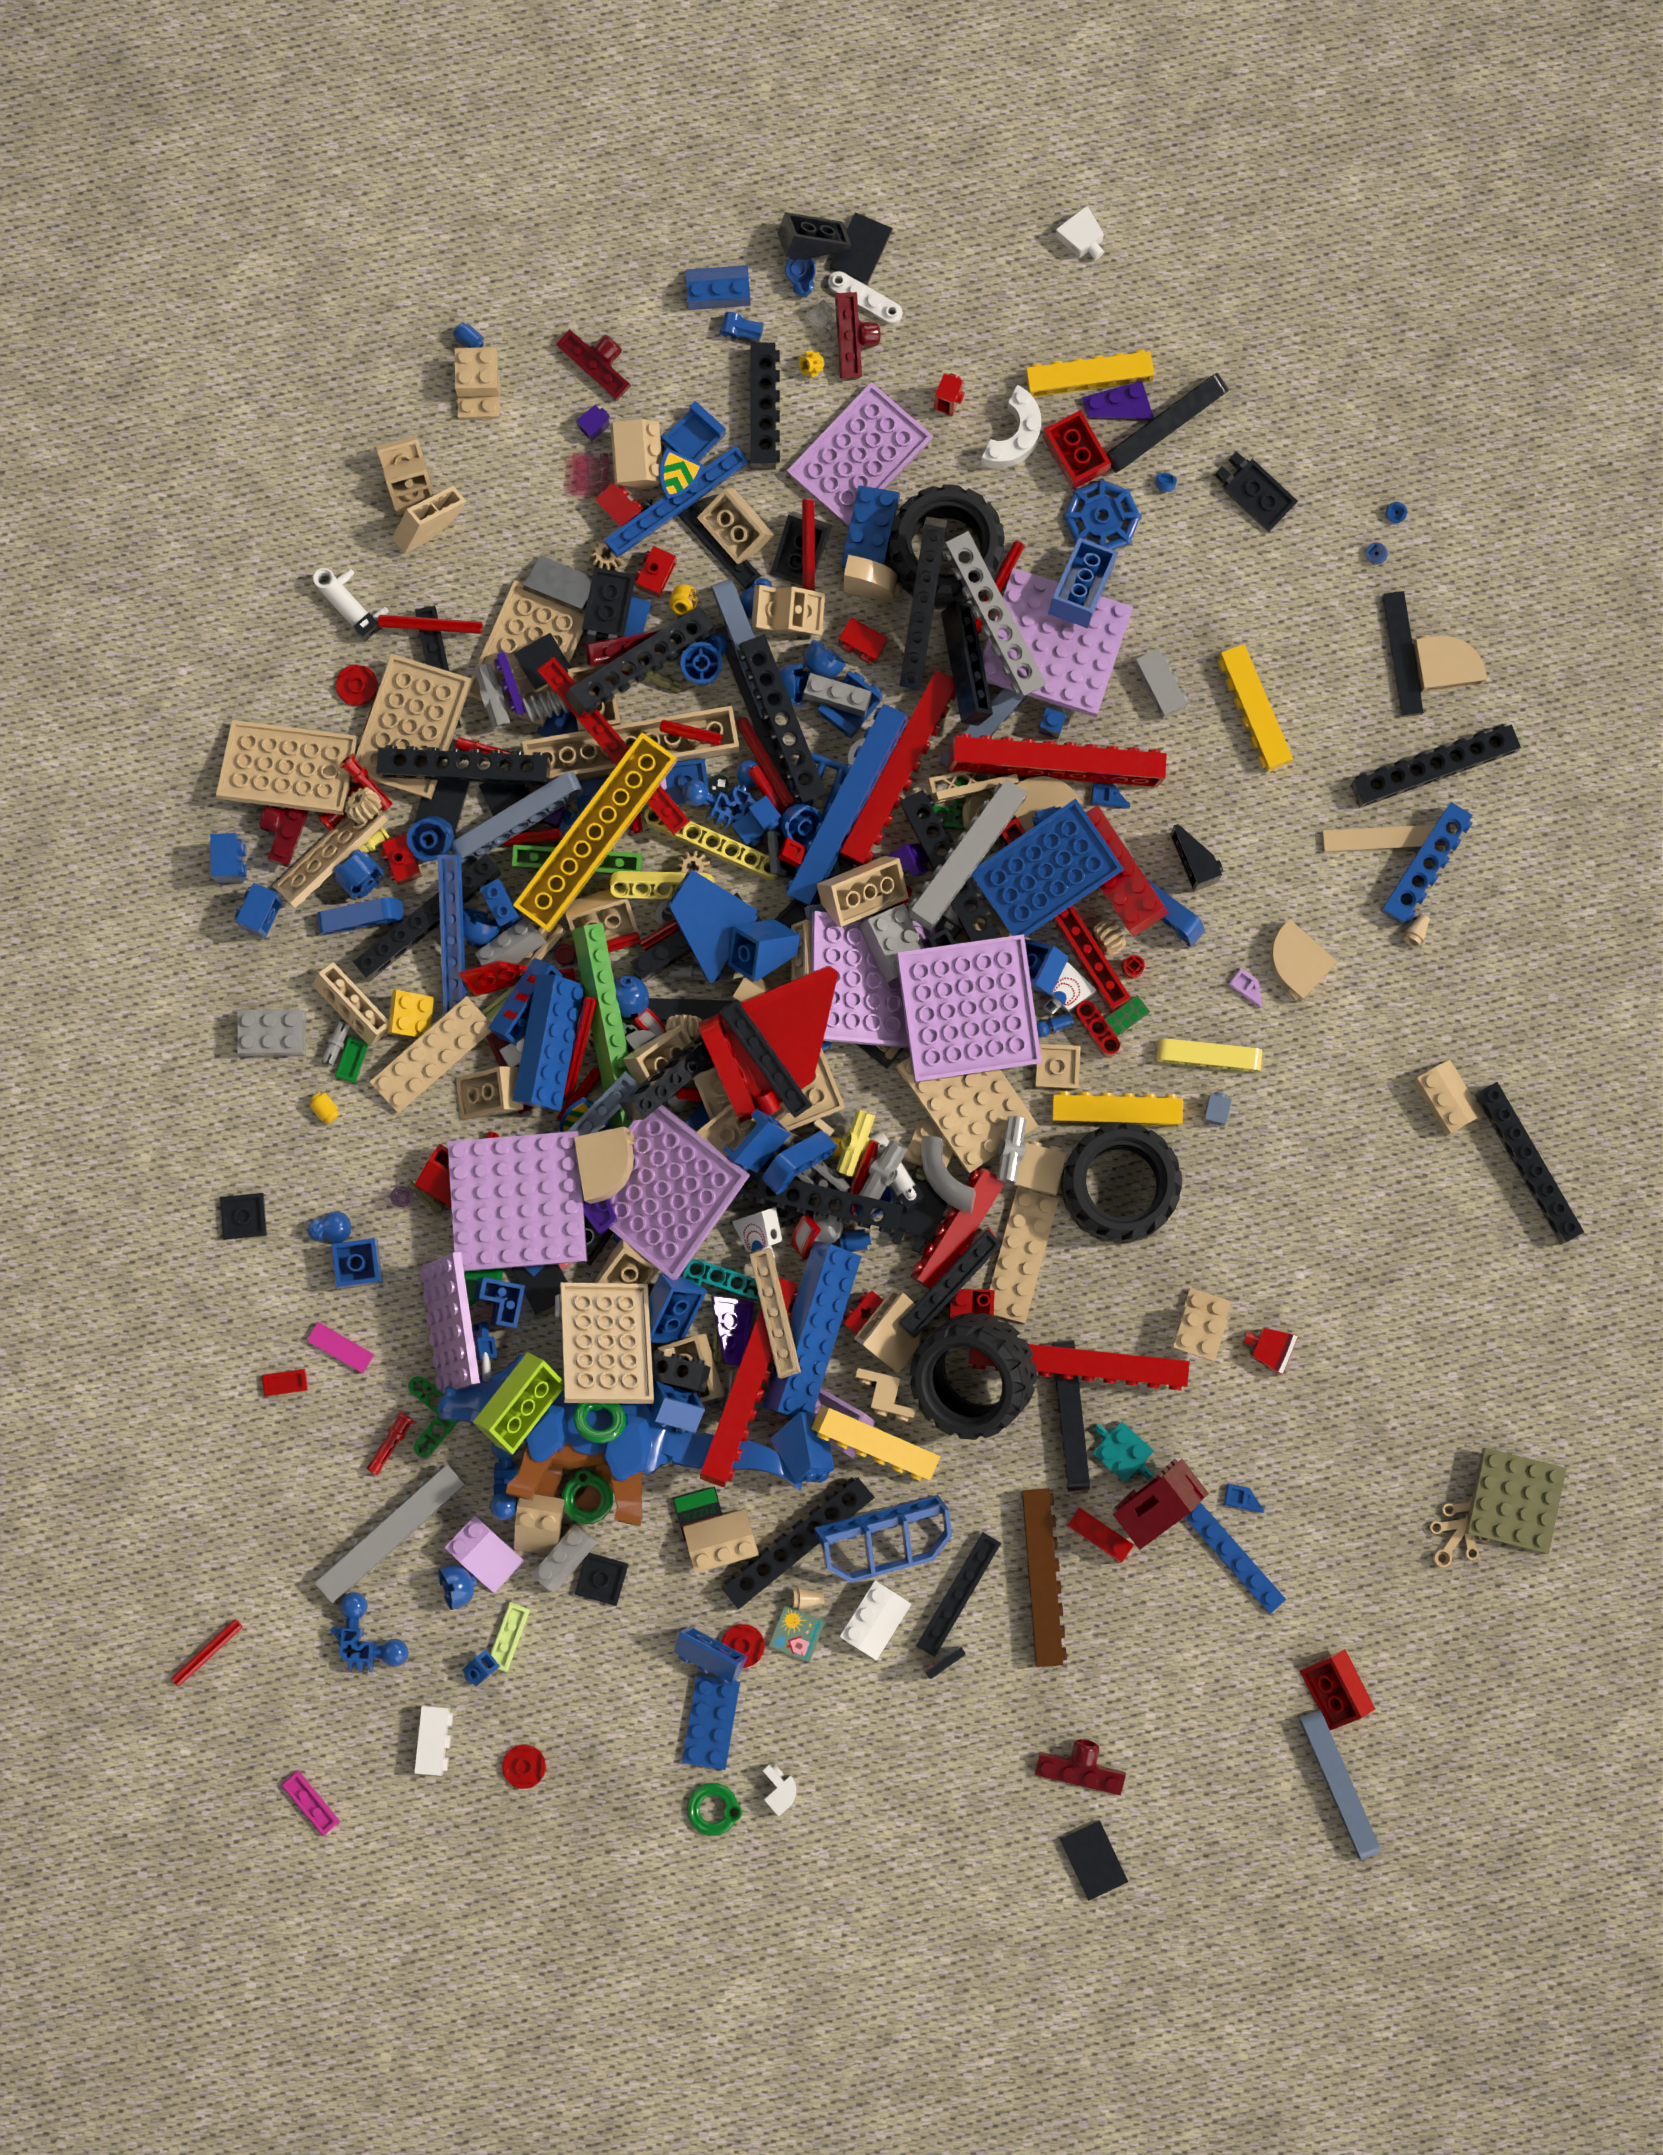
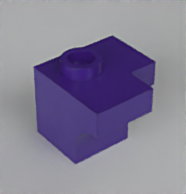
(912, 859)

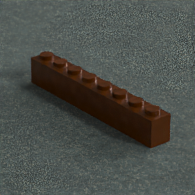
(1042, 1577)

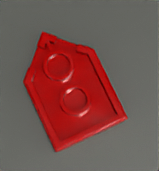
(492, 976)

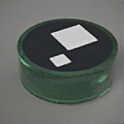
(718, 783)

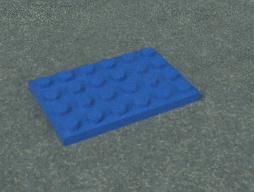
(1046, 870)

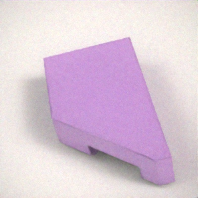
(1246, 986)

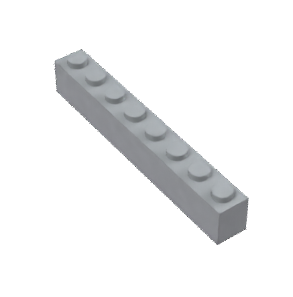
(968, 854)
(390, 1533)

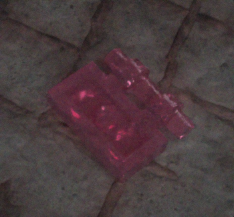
(582, 473)

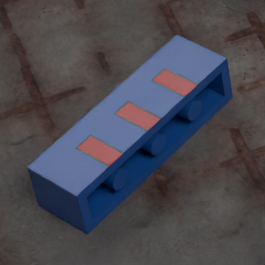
(513, 1016)

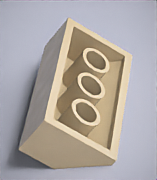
(863, 890)

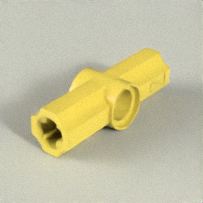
(855, 1142)

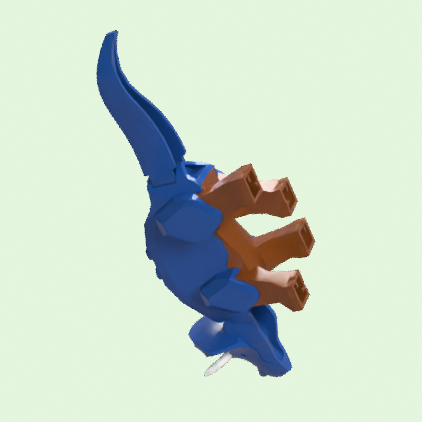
(622, 1462)

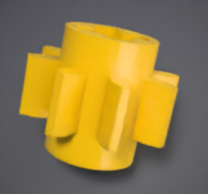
(811, 363)

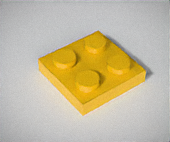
(410, 1013)

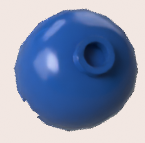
(822, 661)
(701, 663)
(795, 682)
(800, 823)
(479, 928)
(631, 995)
(457, 1585)

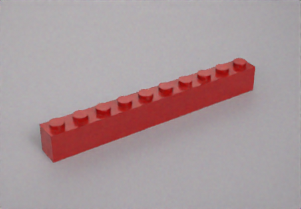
(898, 770)
(1081, 943)
(1100, 1365)
(742, 1398)

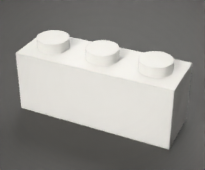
(433, 1740)

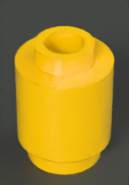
(324, 1108)

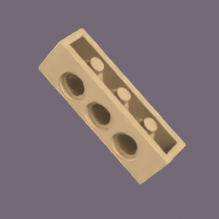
(351, 1004)

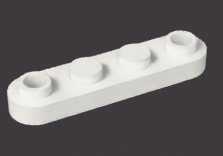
(867, 298)

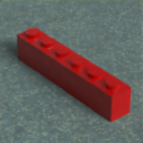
(956, 1230)

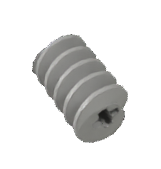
(544, 705)

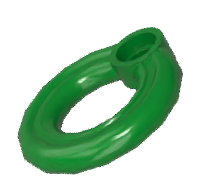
(598, 1436)
(600, 1484)
(726, 1796)

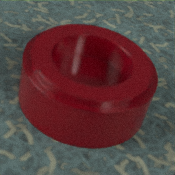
(564, 954)

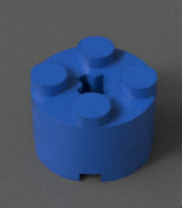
(421, 845)
(358, 874)

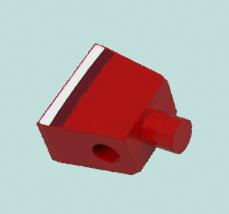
(1271, 1348)

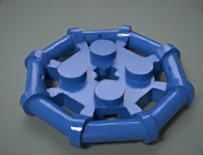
(1108, 505)

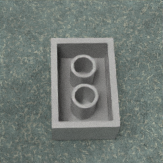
(890, 934)
(271, 1033)

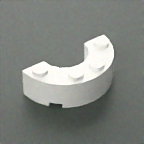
(1020, 446)

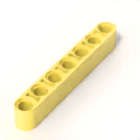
(718, 851)

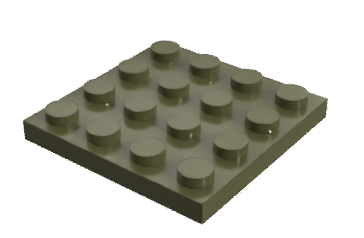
(1515, 1500)

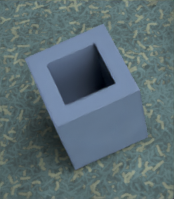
(1217, 1109)

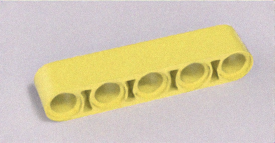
(652, 880)
(1209, 1054)

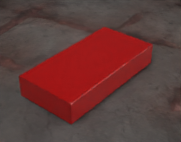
(285, 1382)

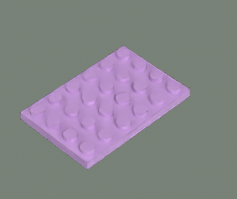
(862, 447)
(449, 1323)

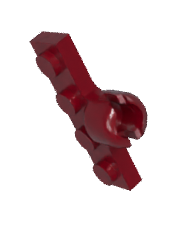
(852, 335)
(596, 361)
(611, 649)
(287, 826)
(1081, 1768)

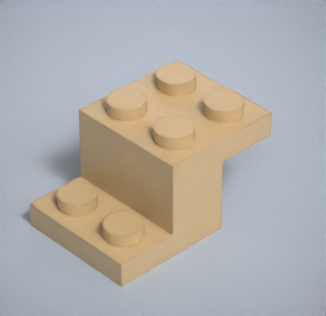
(477, 383)
(405, 473)
(788, 610)
(1202, 1324)
(884, 1395)

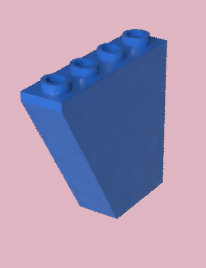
(707, 919)

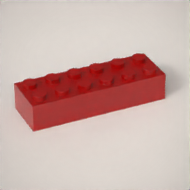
(1129, 890)

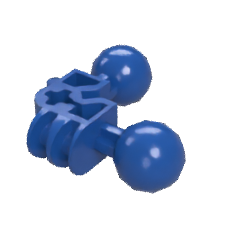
(696, 793)
(503, 1505)
(393, 1652)

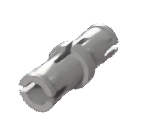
(335, 1043)

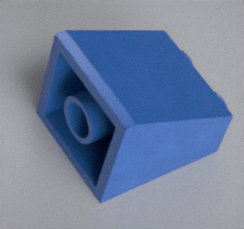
(761, 947)
(802, 1451)

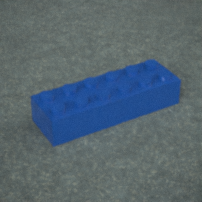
(548, 1042)

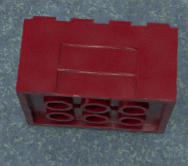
(1160, 1503)

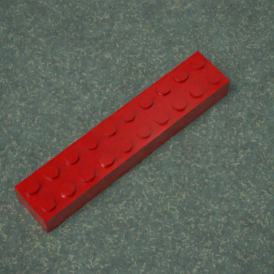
(1057, 761)

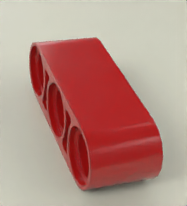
(1096, 1018)

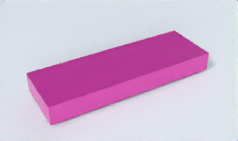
(340, 1347)
(310, 1803)

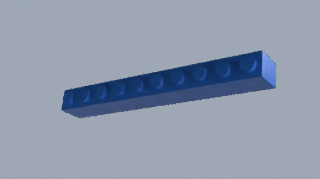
(848, 804)

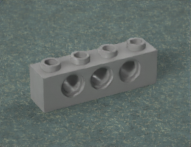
(818, 1174)

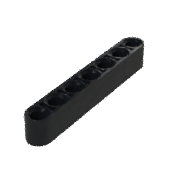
(1167, 422)
(1072, 1428)

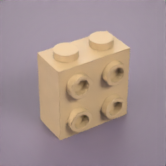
(1040, 1168)

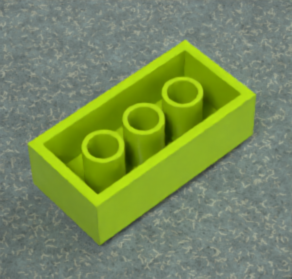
(519, 1403)

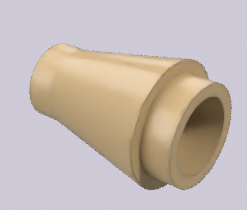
(1416, 932)
(805, 1598)

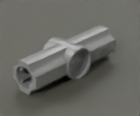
(492, 696)
(1011, 1149)
(884, 1170)

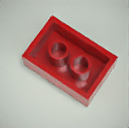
(1076, 449)

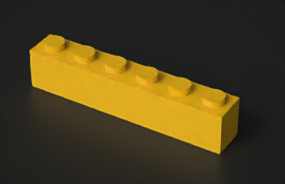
(1089, 374)
(1255, 708)
(1113, 1109)
(875, 1443)

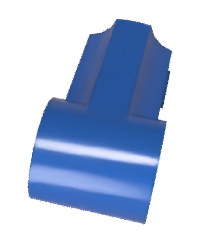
(736, 326)

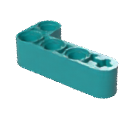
(725, 1283)

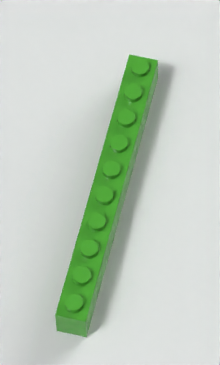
(606, 1019)

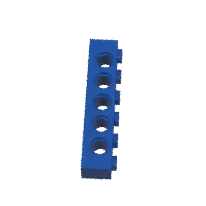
(1452, 815)

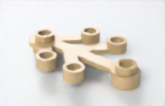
(1460, 1526)

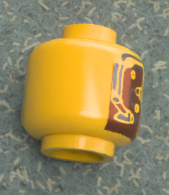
(683, 599)

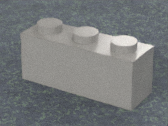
(1161, 683)
(837, 695)
(512, 944)
(564, 1558)

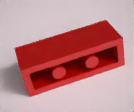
(1099, 1535)

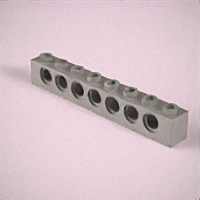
(965, 545)

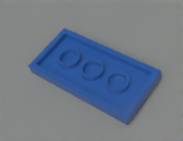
(871, 524)
(711, 1722)

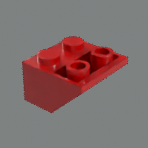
(436, 1176)
(971, 1301)

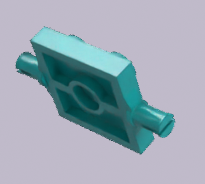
(1123, 1451)

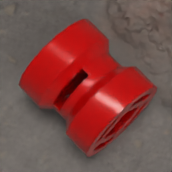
(1130, 968)

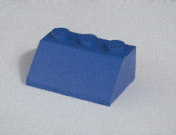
(718, 287)
(673, 1308)
(709, 1655)

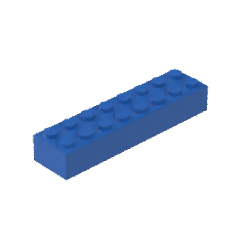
(814, 1327)

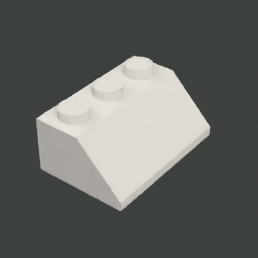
(875, 1620)

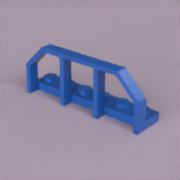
(882, 1519)

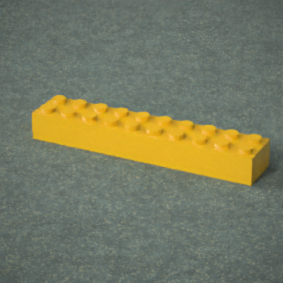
(595, 832)

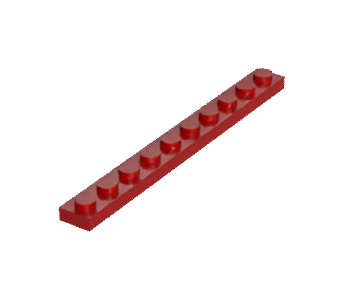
(611, 744)

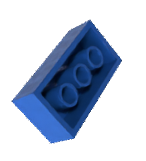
(1083, 583)

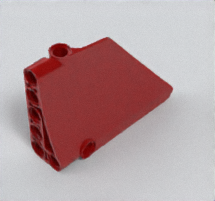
(794, 1026)

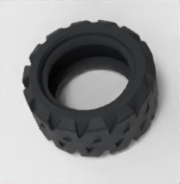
(939, 503)
(1146, 1145)
(940, 1401)

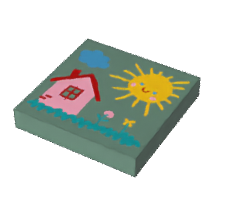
(797, 1633)

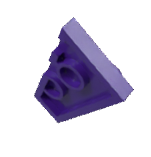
(1121, 402)
(733, 1327)

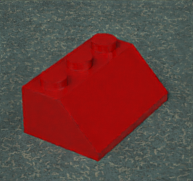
(1337, 1690)

